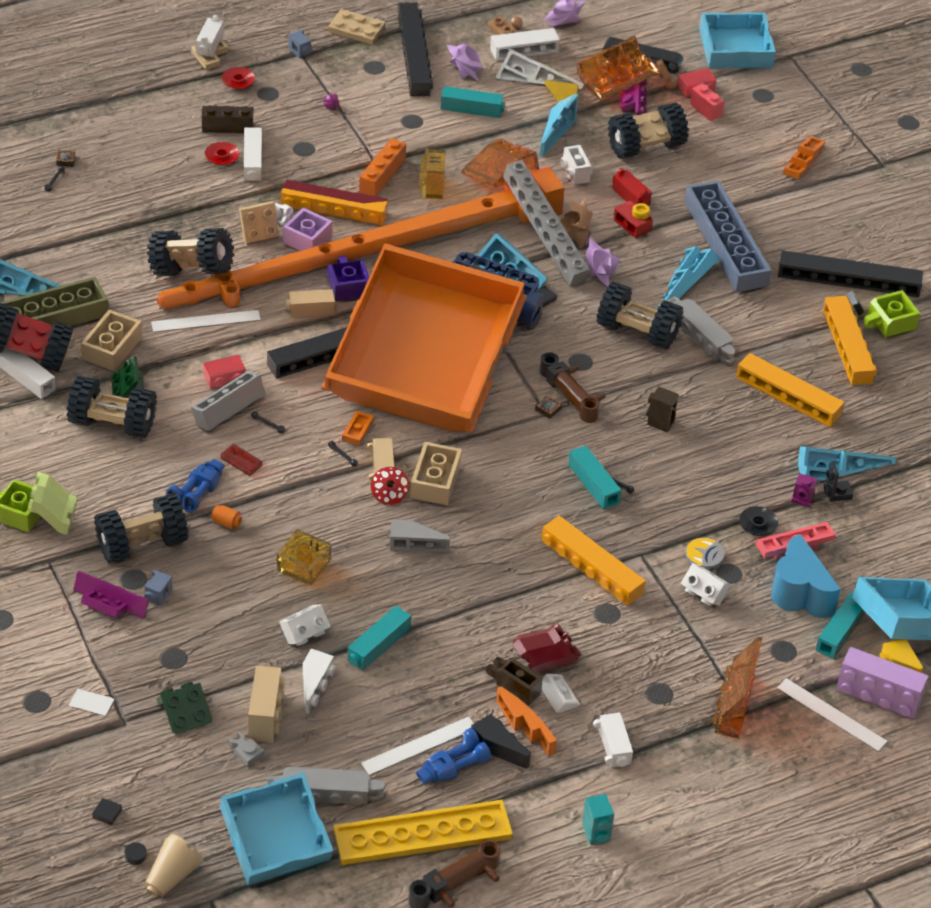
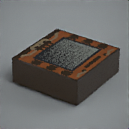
(65, 158)
(548, 407)

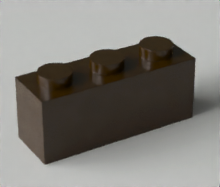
(227, 119)

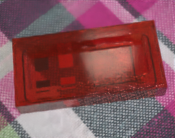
(241, 459)

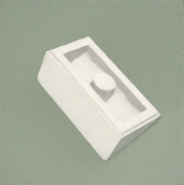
(558, 693)

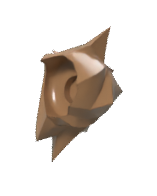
(577, 222)

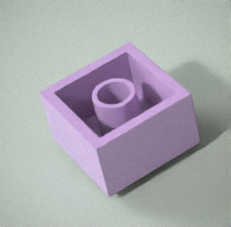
(307, 230)

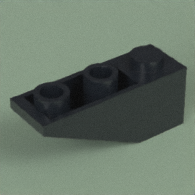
(501, 741)

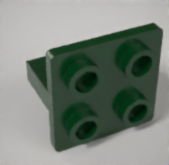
(127, 378)

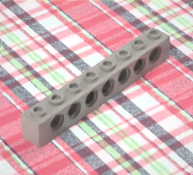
(546, 223)

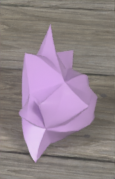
(565, 12)
(465, 60)
(601, 262)

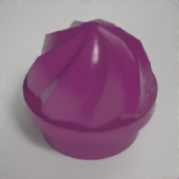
(331, 101)

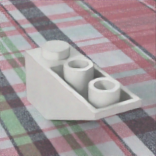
(316, 671)

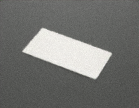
(91, 702)

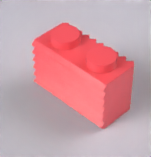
(695, 78)
(707, 102)
(223, 370)

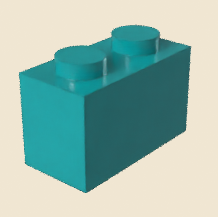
(598, 819)

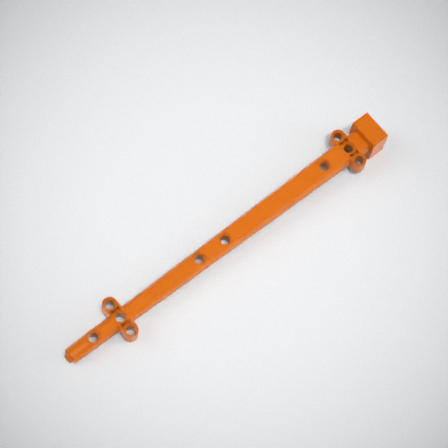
(402, 233)

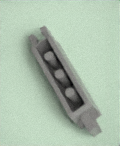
(705, 331)
(337, 785)

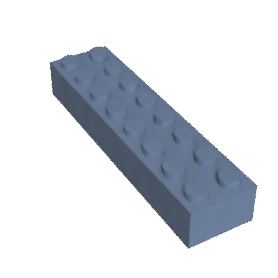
(727, 236)

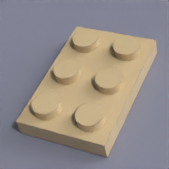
(356, 26)

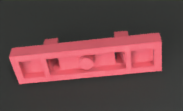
(812, 535)

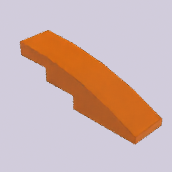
(803, 159)
(523, 717)

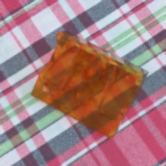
(615, 68)
(493, 159)
(737, 691)

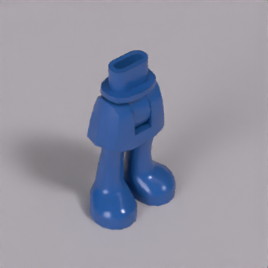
(205, 478)
(441, 765)

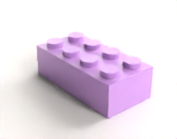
(882, 682)

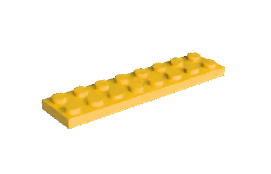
(421, 832)

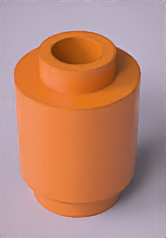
(226, 517)

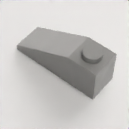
(412, 536)

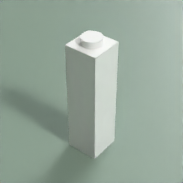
(252, 154)
(27, 372)

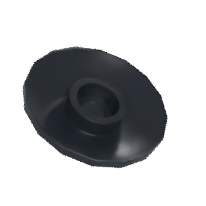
(758, 521)

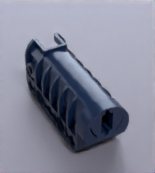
(533, 305)

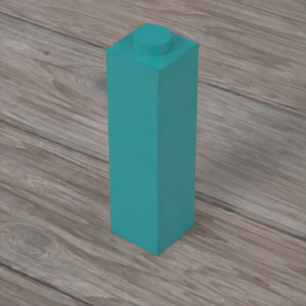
(472, 102)
(594, 477)
(840, 627)
(379, 638)

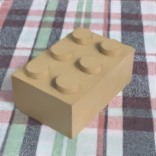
(111, 340)
(436, 473)
(264, 704)

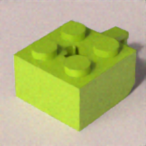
(892, 314)
(14, 506)

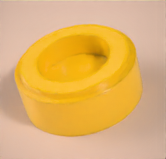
(641, 211)

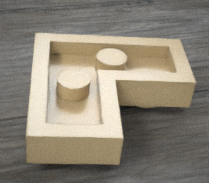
(211, 62)

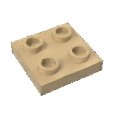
(259, 222)

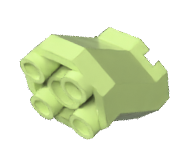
(52, 502)

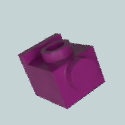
(804, 490)

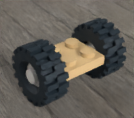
(663, 126)
(210, 252)
(618, 309)
(89, 404)
(117, 536)

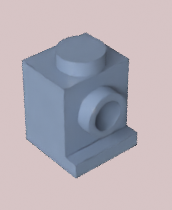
(299, 44)
(158, 587)

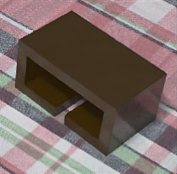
(662, 409)

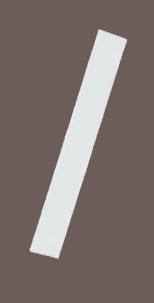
(205, 320)
(832, 714)
(417, 746)

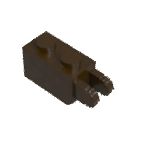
(516, 679)

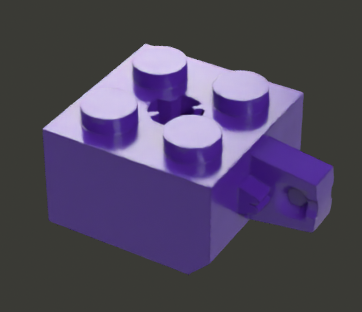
(347, 278)

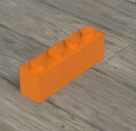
(382, 167)

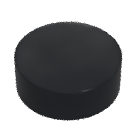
(135, 853)

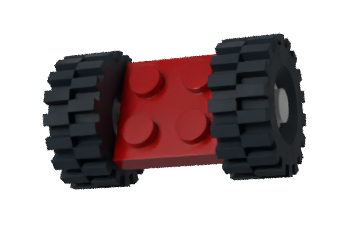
(34, 337)

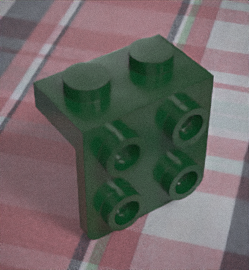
(185, 707)

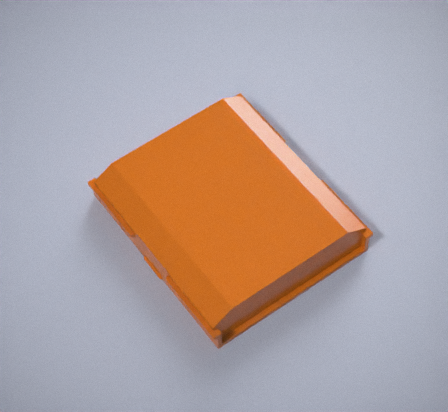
(425, 339)

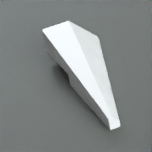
(523, 69)

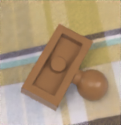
(501, 26)
(671, 83)

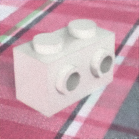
(576, 164)
(705, 584)
(304, 624)

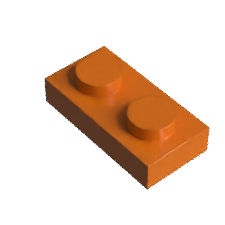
(357, 428)

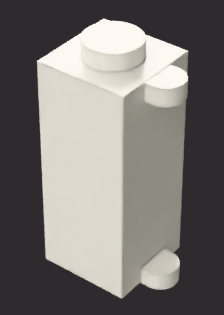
(210, 36)
(614, 739)

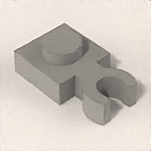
(246, 751)

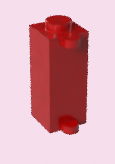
(630, 188)

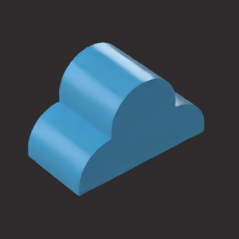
(804, 582)

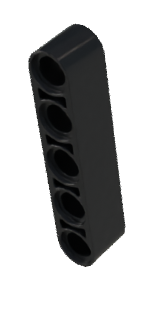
(670, 58)

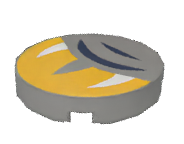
(705, 553)

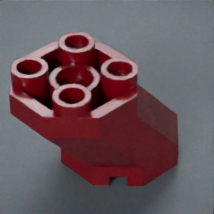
(547, 649)

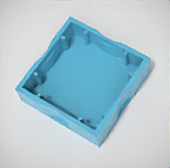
(737, 40)
(897, 605)
(275, 829)

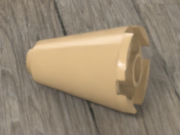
(172, 865)

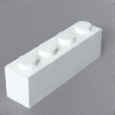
(526, 43)

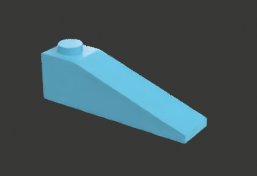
(560, 120)
(505, 253)

